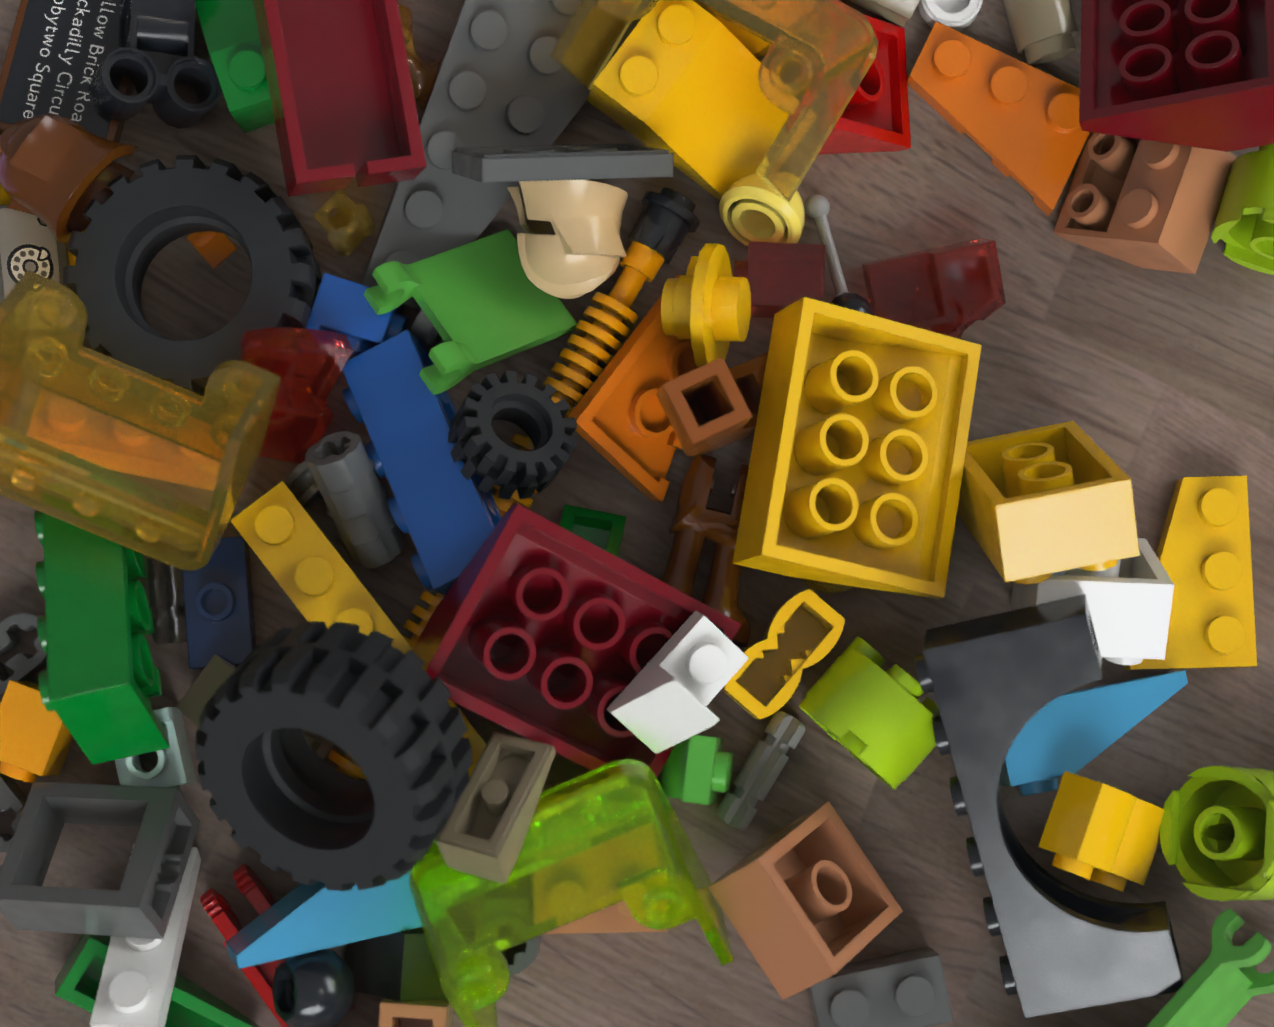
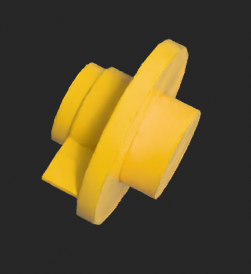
(707, 305)

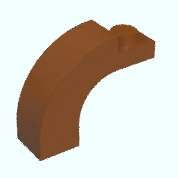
(714, 404)

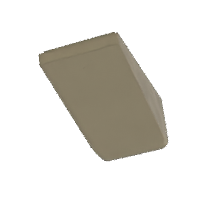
(496, 807)

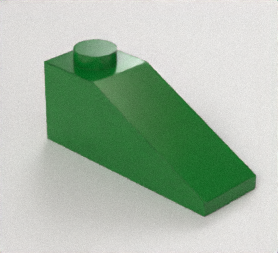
(237, 59)

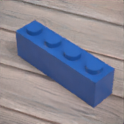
(412, 449)

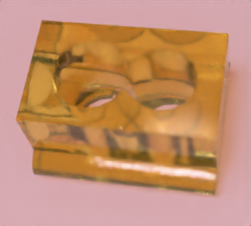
(348, 226)

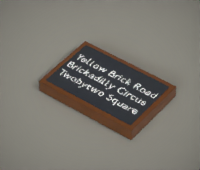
(53, 58)

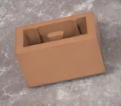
(1144, 201)

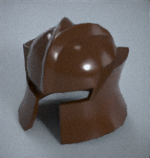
(57, 169)

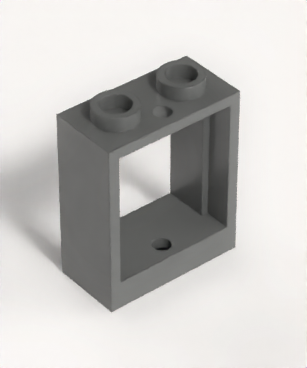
(151, 877)

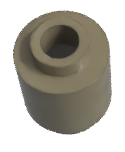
(1042, 29)

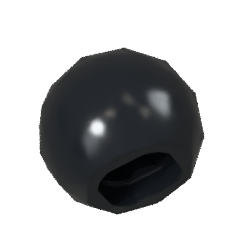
(313, 989)

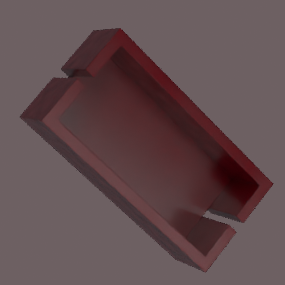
(340, 93)

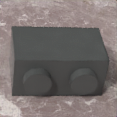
(884, 992)

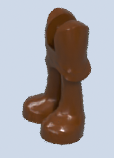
(695, 523)

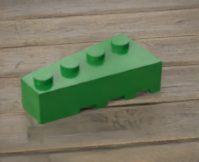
(96, 642)

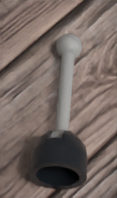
(817, 208)

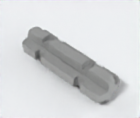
(760, 770)

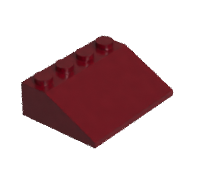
(1179, 71)
(551, 635)

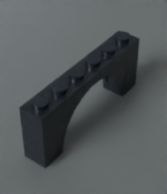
(1058, 941)

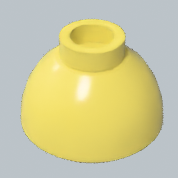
(759, 215)

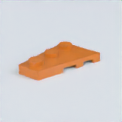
(1006, 108)
(622, 407)

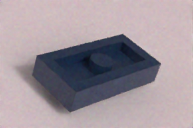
(220, 606)

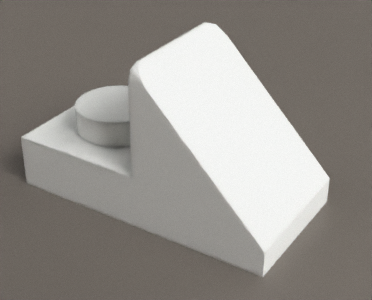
(672, 691)

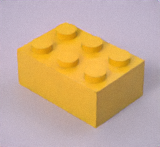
(1047, 503)

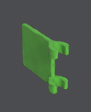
(476, 304)
(1222, 981)

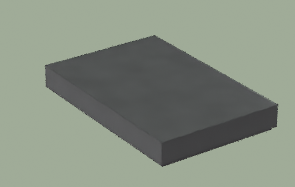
(561, 162)

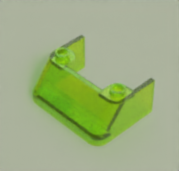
(585, 849)

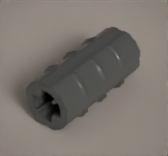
(355, 499)

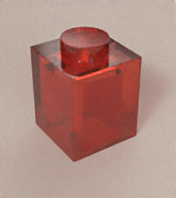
(781, 275)

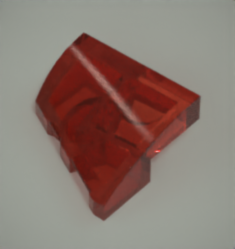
(938, 287)
(308, 371)

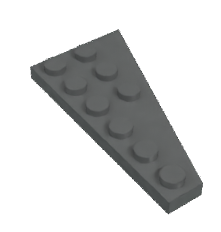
(487, 92)

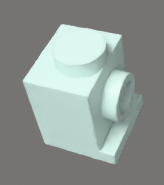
(174, 763)

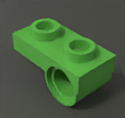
(697, 770)

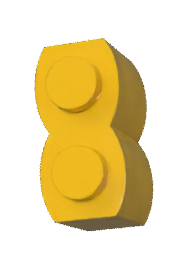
(793, 640)
(1101, 832)

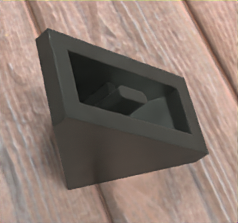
(395, 967)

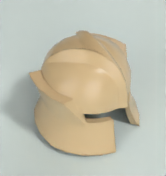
(570, 234)

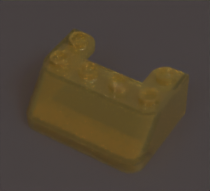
(116, 442)

